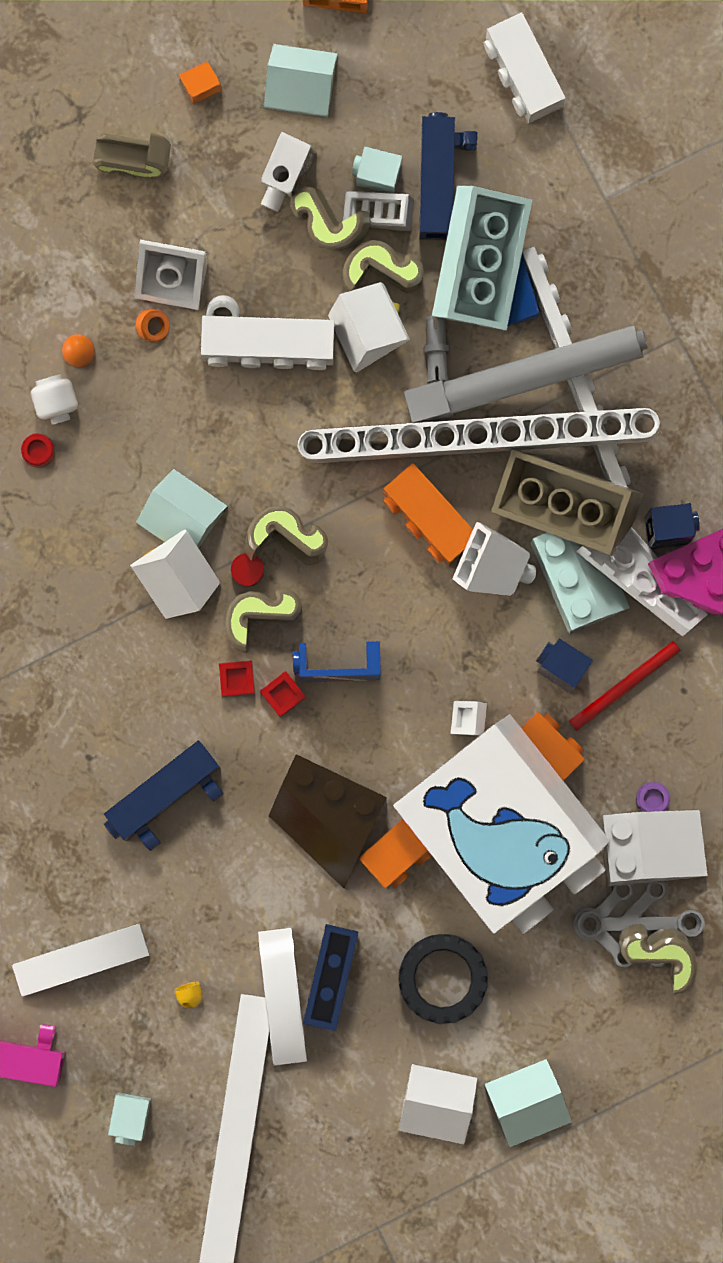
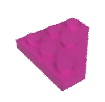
(694, 573)

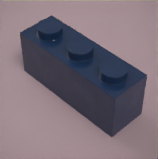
(330, 977)

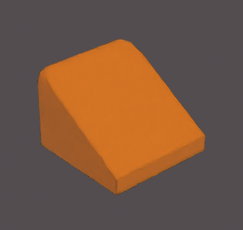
(200, 82)

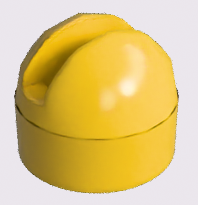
(189, 994)

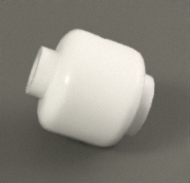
(54, 399)

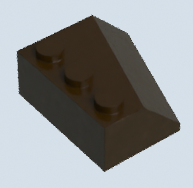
(326, 815)

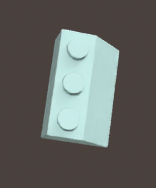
(577, 586)

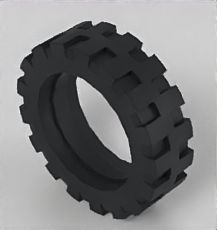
(477, 988)

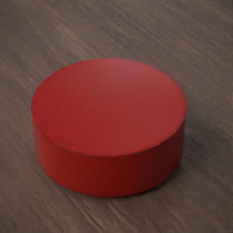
(37, 450)
(247, 572)

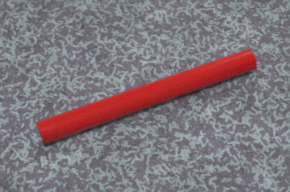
(624, 686)

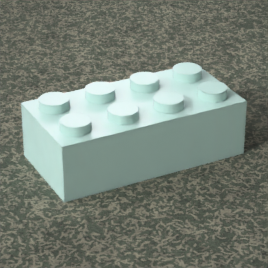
(482, 257)

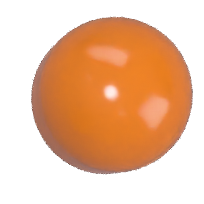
(142, 325)
(78, 351)

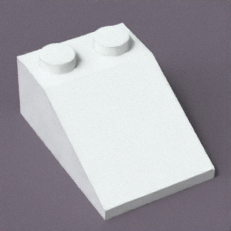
(653, 846)

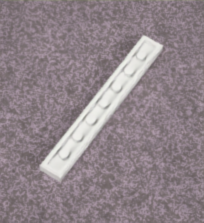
(236, 1131)

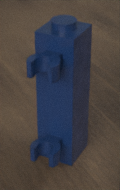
(437, 172)
(162, 791)

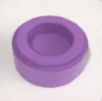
(653, 797)

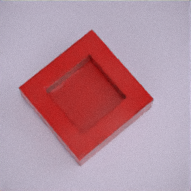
(236, 678)
(282, 694)

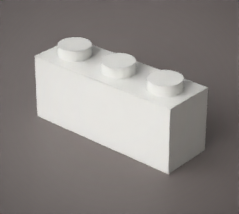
(523, 68)

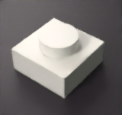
(468, 718)

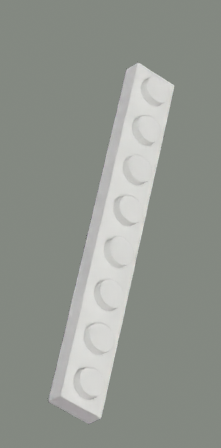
(582, 386)

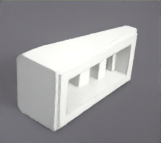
(404, 223)

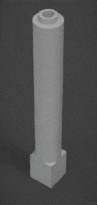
(444, 399)

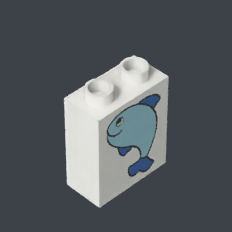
(505, 827)

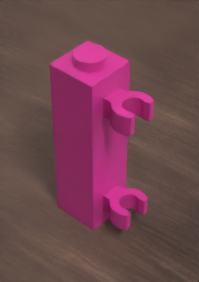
(33, 1063)

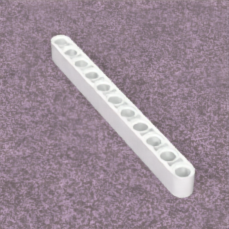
(494, 442)

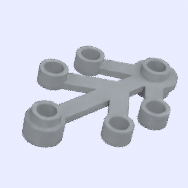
(631, 917)

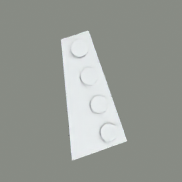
(631, 572)

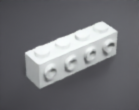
(267, 341)

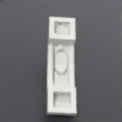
(80, 960)
(282, 996)

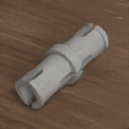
(436, 349)

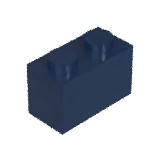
(671, 525)
(563, 664)

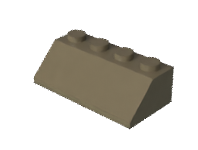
(566, 502)

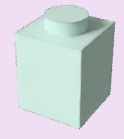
(377, 170)
(129, 1118)

